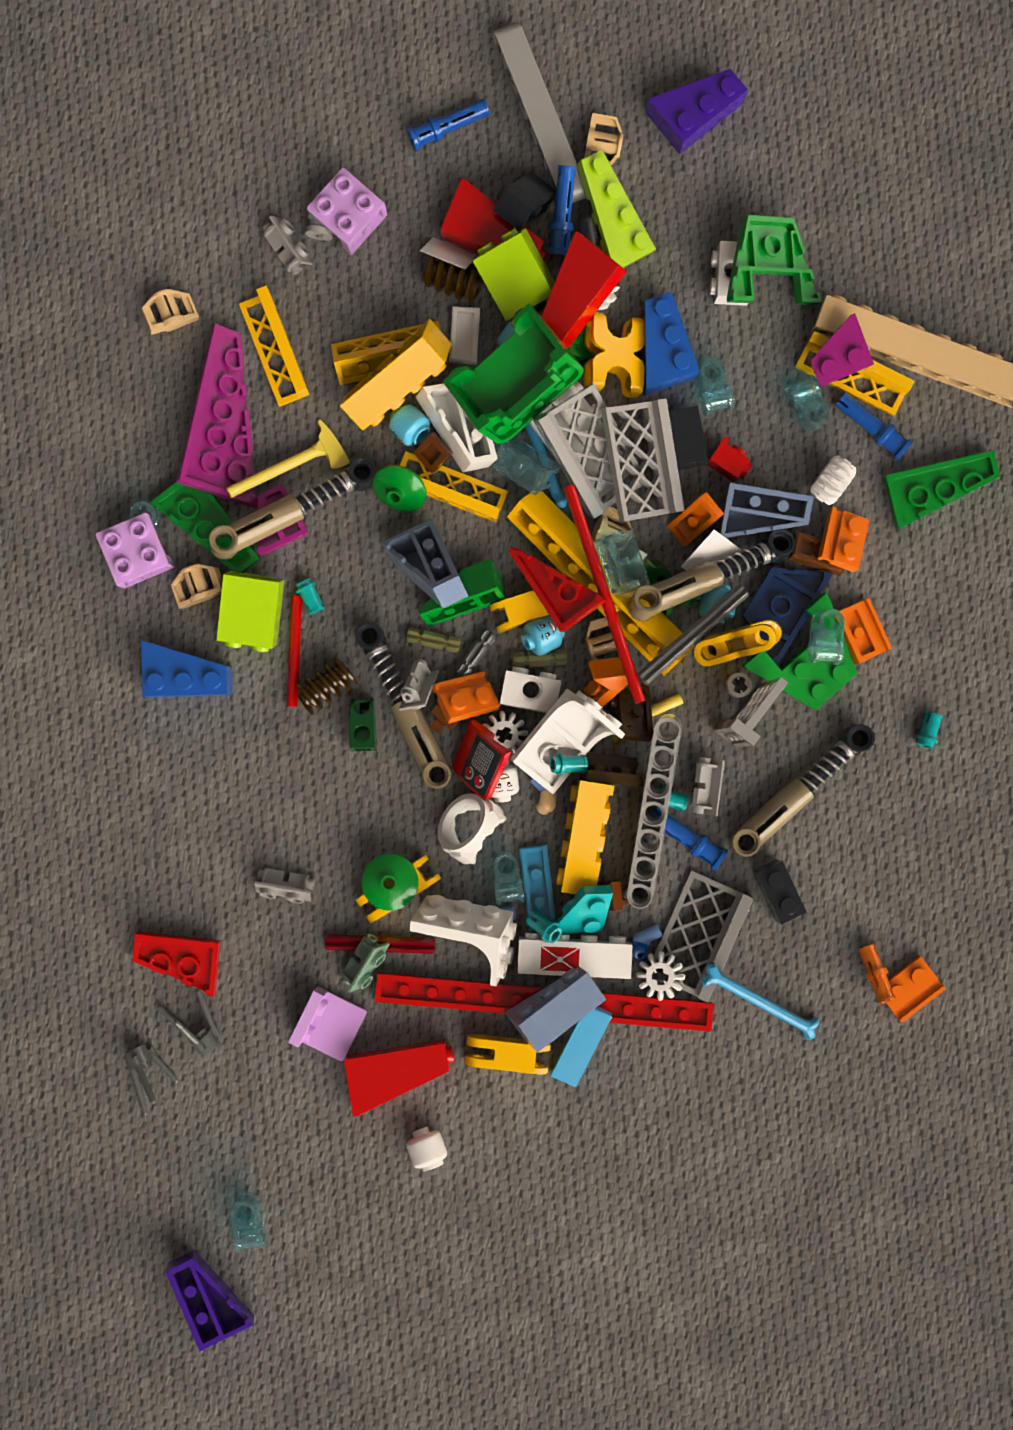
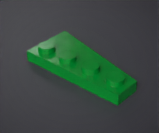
(931, 487)
(198, 515)

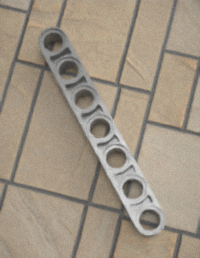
(536, 104)
(651, 824)

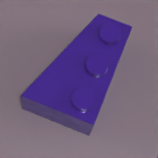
(696, 108)
(206, 1301)

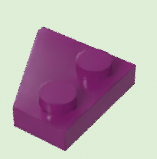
(842, 353)
(284, 536)

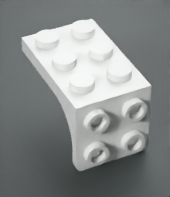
(568, 728)
(479, 925)

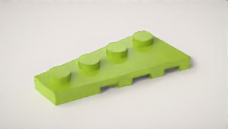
(619, 225)

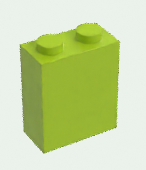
(514, 272)
(250, 610)

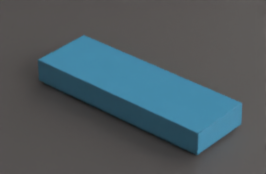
(537, 881)
(580, 1046)

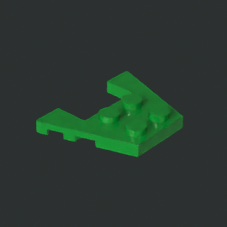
(770, 248)
(807, 681)

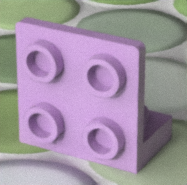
(348, 210)
(133, 551)
(328, 1024)

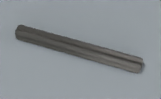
(693, 634)

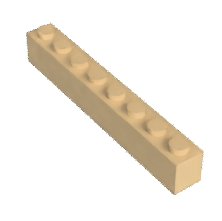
(922, 351)

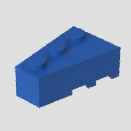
(667, 348)
(181, 675)

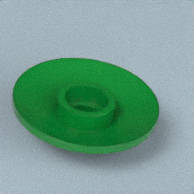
(399, 488)
(392, 867)

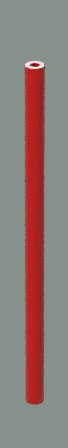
(602, 588)

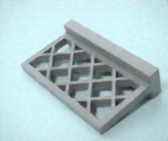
(567, 458)
(660, 458)
(740, 730)
(725, 939)

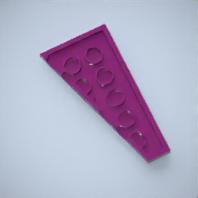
(220, 423)

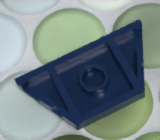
(783, 599)

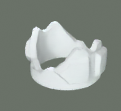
(490, 817)

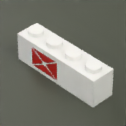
(594, 956)

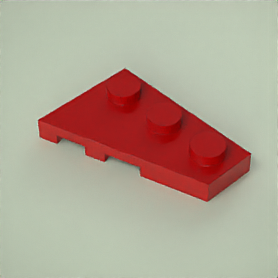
(182, 957)

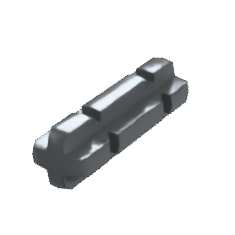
(475, 653)

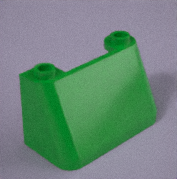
(515, 379)

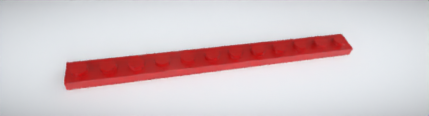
(500, 998)

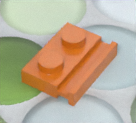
(843, 539)
(864, 632)
(466, 697)
(913, 988)

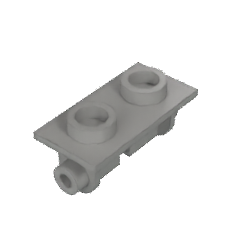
(281, 235)
(418, 686)
(709, 779)
(273, 885)

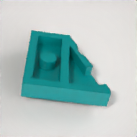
(586, 911)

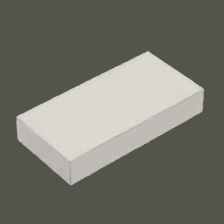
(464, 335)

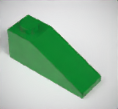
(483, 588)

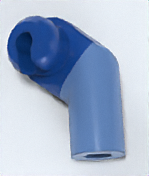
(642, 940)

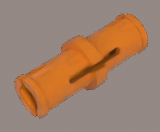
(876, 974)

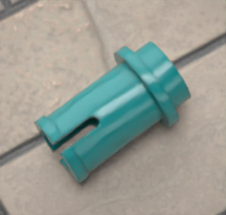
(310, 596)
(929, 730)
(561, 763)
(677, 800)
(548, 930)

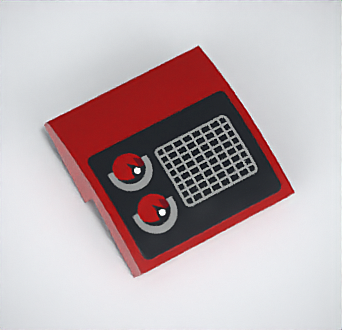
(480, 760)

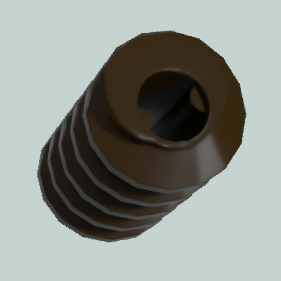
(452, 279)
(325, 685)

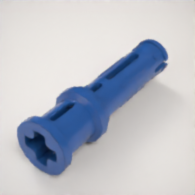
(478, 110)
(561, 224)
(884, 434)
(698, 845)

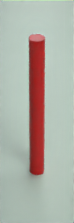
(294, 650)

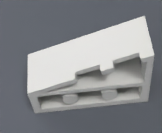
(469, 446)

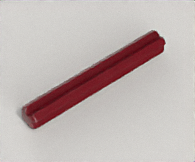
(397, 944)

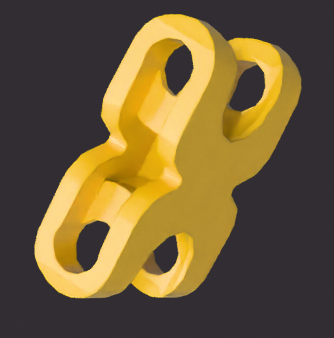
(615, 354)
(737, 643)

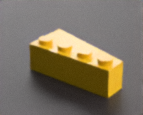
(397, 377)
(585, 836)

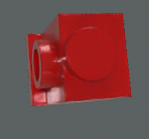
(730, 461)

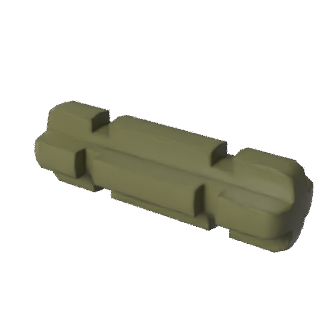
(433, 640)
(559, 657)

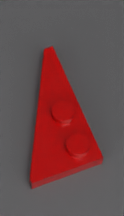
(560, 595)

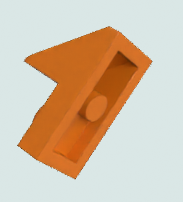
(695, 519)
(608, 680)

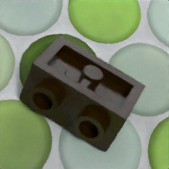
(635, 718)
(612, 770)

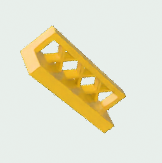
(281, 339)
(362, 360)
(876, 374)
(457, 499)

